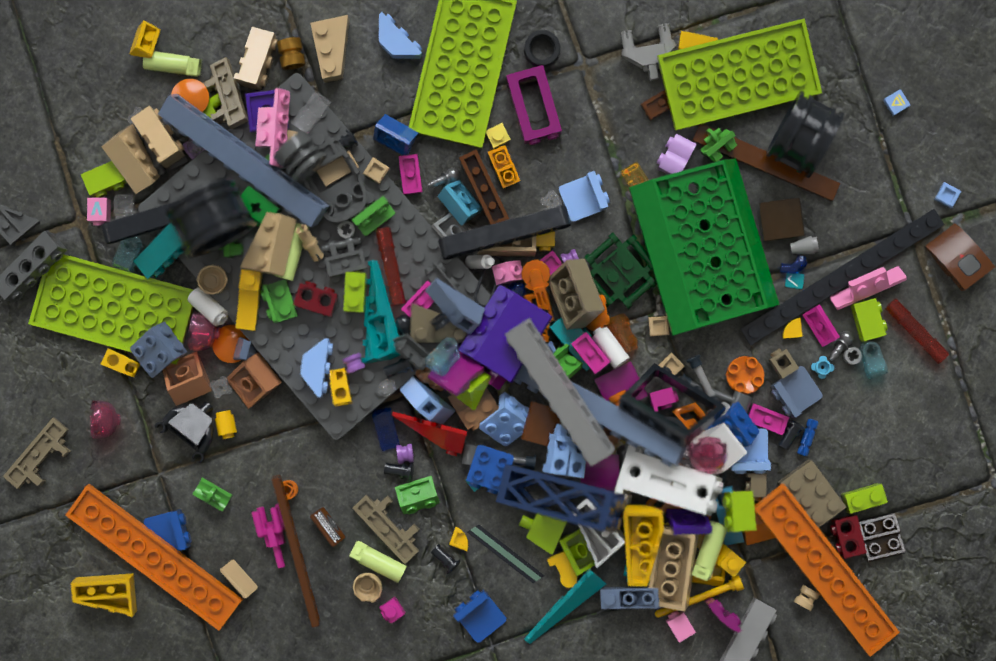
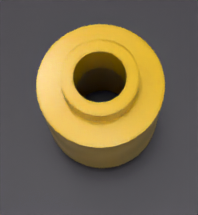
(225, 424)

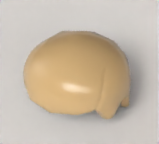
(212, 279)
(367, 587)

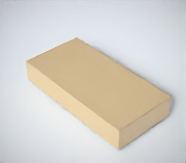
(335, 170)

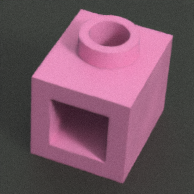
(507, 272)

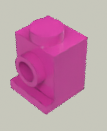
(663, 398)
(392, 610)

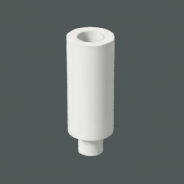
(479, 261)

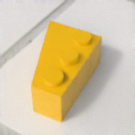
(106, 592)

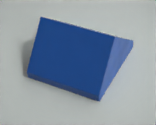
(394, 135)

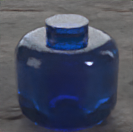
(518, 288)

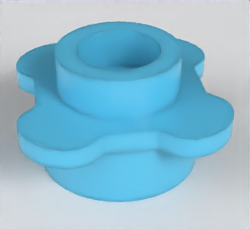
(827, 367)

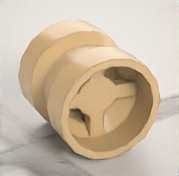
(805, 602)

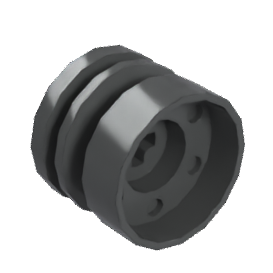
(302, 159)

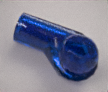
(794, 268)

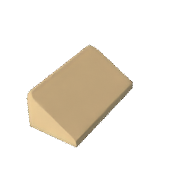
(239, 578)

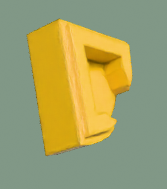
(793, 329)
(459, 539)

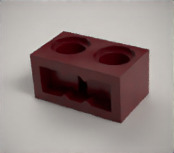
(314, 303)
(853, 534)

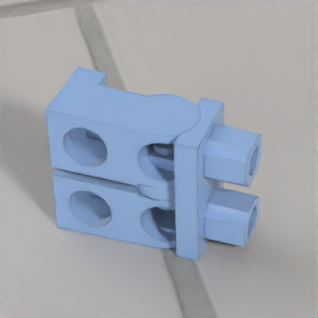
(564, 455)

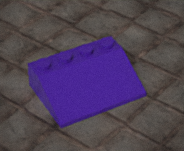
(488, 341)

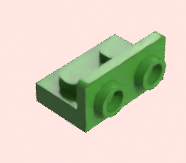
(374, 216)
(279, 301)
(568, 363)
(417, 495)

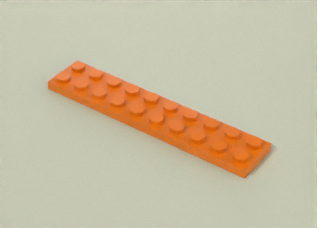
(154, 557)
(826, 569)

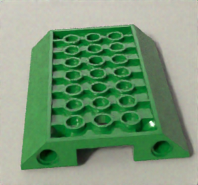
(683, 251)

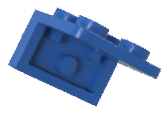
(739, 424)
(488, 468)
(171, 528)
(479, 615)

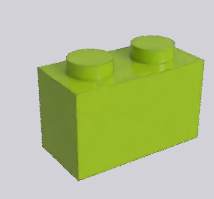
(103, 179)
(355, 292)
(869, 320)
(864, 498)
(739, 511)

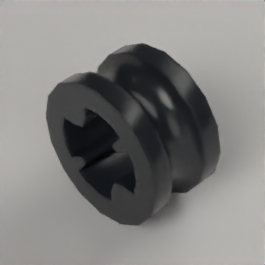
(439, 321)

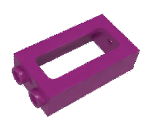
(534, 136)

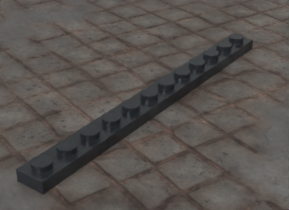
(841, 276)

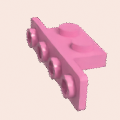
(273, 124)
(867, 286)

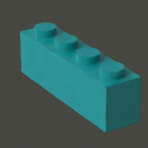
(160, 253)

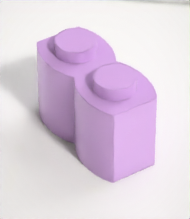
(677, 154)

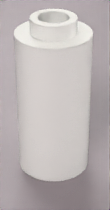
(208, 307)
(610, 347)

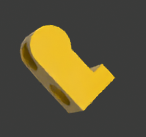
(120, 363)
(340, 387)
(567, 575)

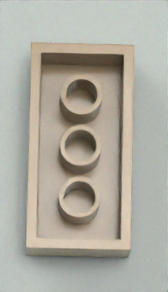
(674, 569)

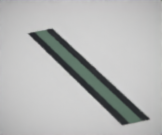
(505, 553)

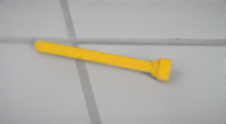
(734, 584)

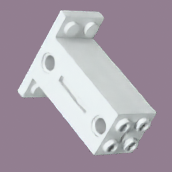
(668, 484)

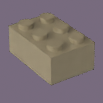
(575, 294)
(813, 492)

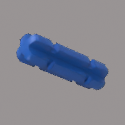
(807, 437)

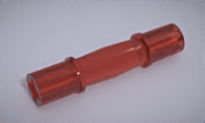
(390, 266)
(917, 331)

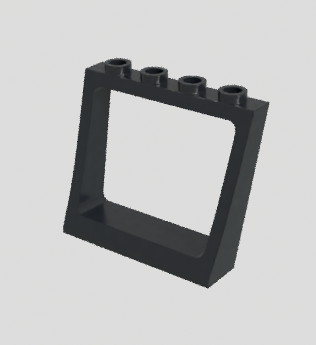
(658, 422)

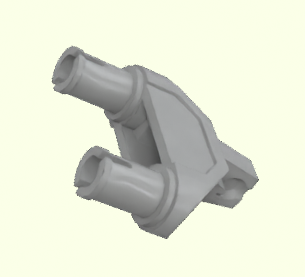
(646, 56)

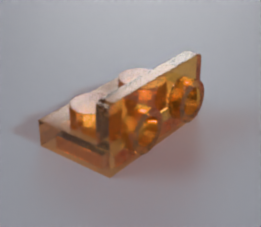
(620, 328)

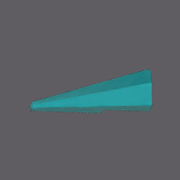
(378, 320)
(580, 592)

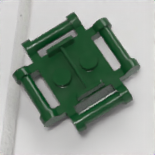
(621, 270)

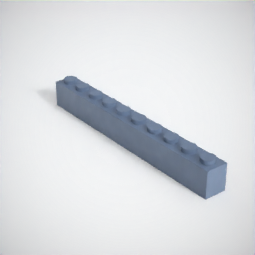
(243, 160)
(619, 423)

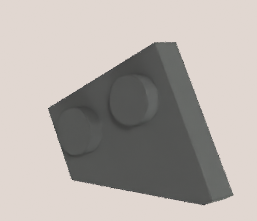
(15, 224)

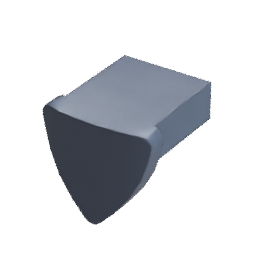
(243, 349)

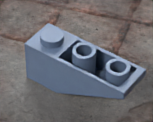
(457, 307)
(629, 597)

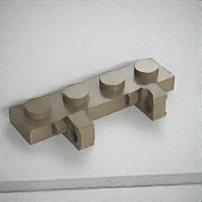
(223, 82)
(26, 466)
(375, 517)

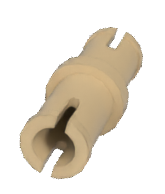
(309, 243)

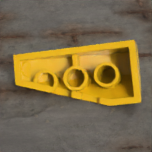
(642, 539)

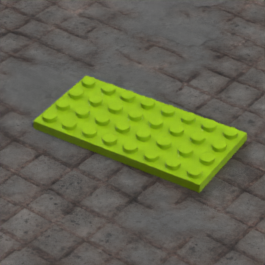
(462, 70)
(739, 74)
(107, 303)

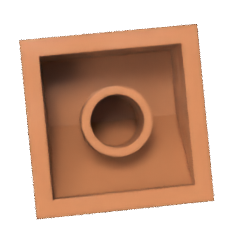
(186, 379)
(253, 380)

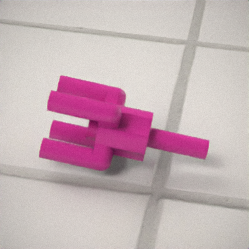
(271, 531)

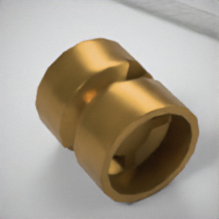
(290, 52)

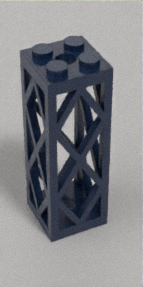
(513, 482)

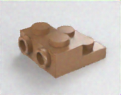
(473, 418)

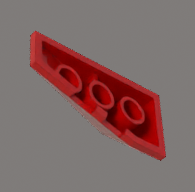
(444, 436)

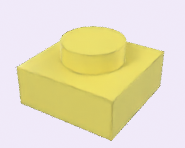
(497, 135)

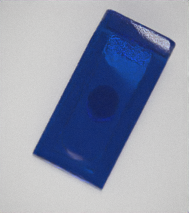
(385, 428)

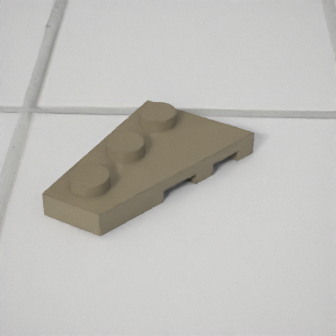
(424, 332)

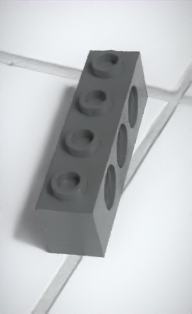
(32, 255)

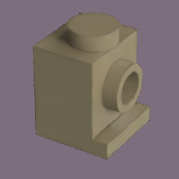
(789, 365)
(757, 484)

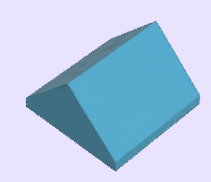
(459, 202)

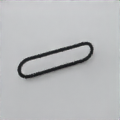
(479, 283)

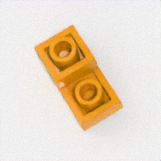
(503, 166)

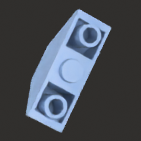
(395, 40)
(316, 366)
(426, 401)

